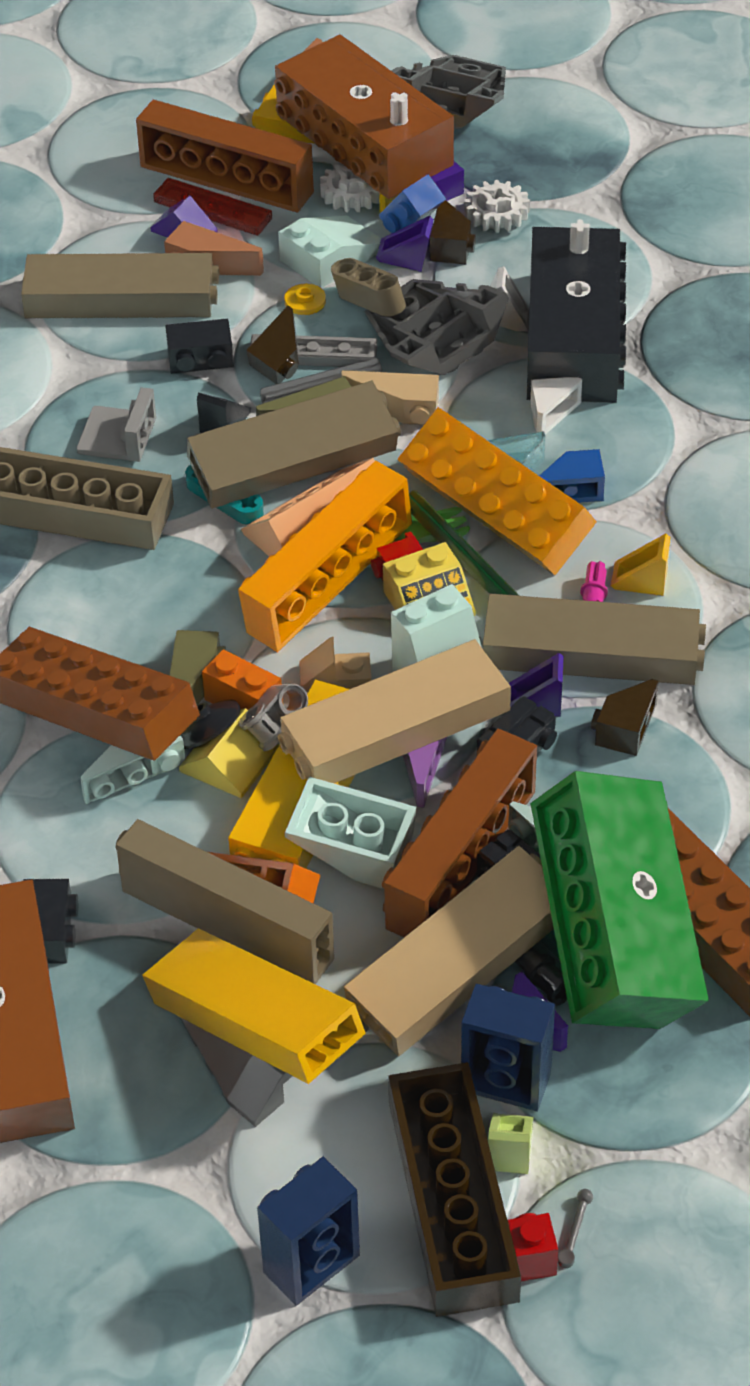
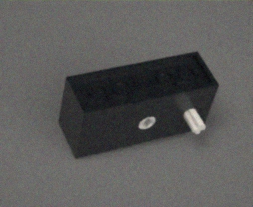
(578, 309)

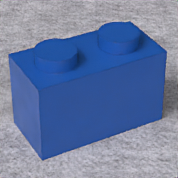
(412, 205)

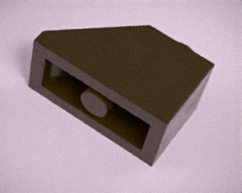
(451, 236)
(276, 350)
(625, 717)

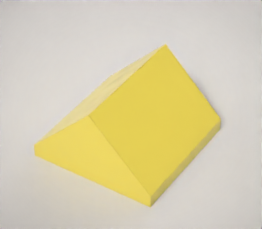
(229, 760)

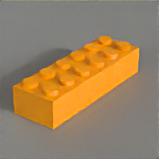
(497, 491)
(325, 555)

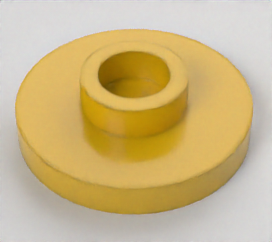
(305, 299)

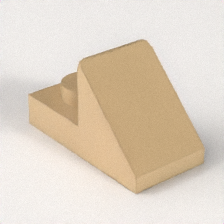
(337, 669)

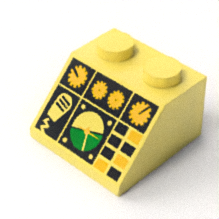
(422, 574)

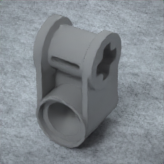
(264, 717)

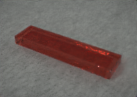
(216, 206)

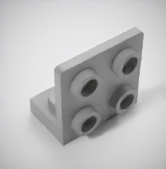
(118, 431)

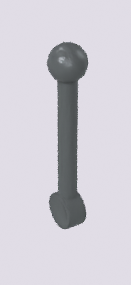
(566, 1256)

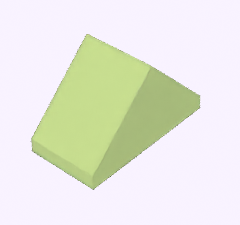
(510, 1142)

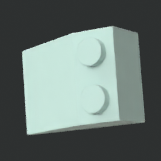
(318, 242)
(351, 829)

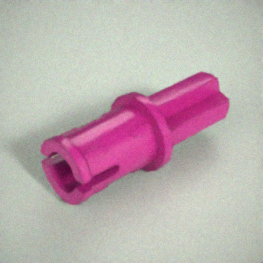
(594, 586)

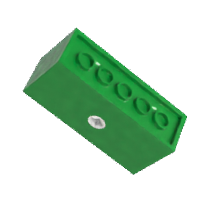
(618, 901)

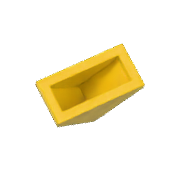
(644, 568)

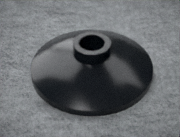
(210, 723)

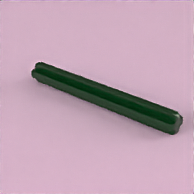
(465, 554)

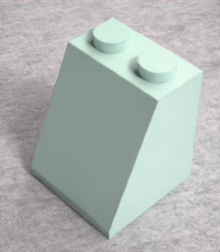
(431, 626)

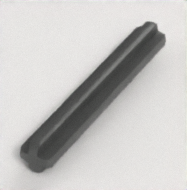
(293, 386)

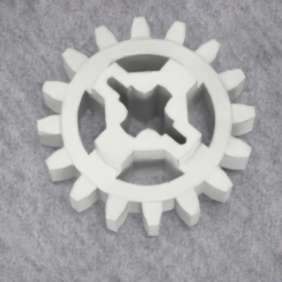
(346, 190)
(497, 206)

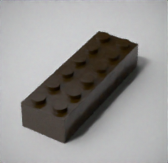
(453, 1190)

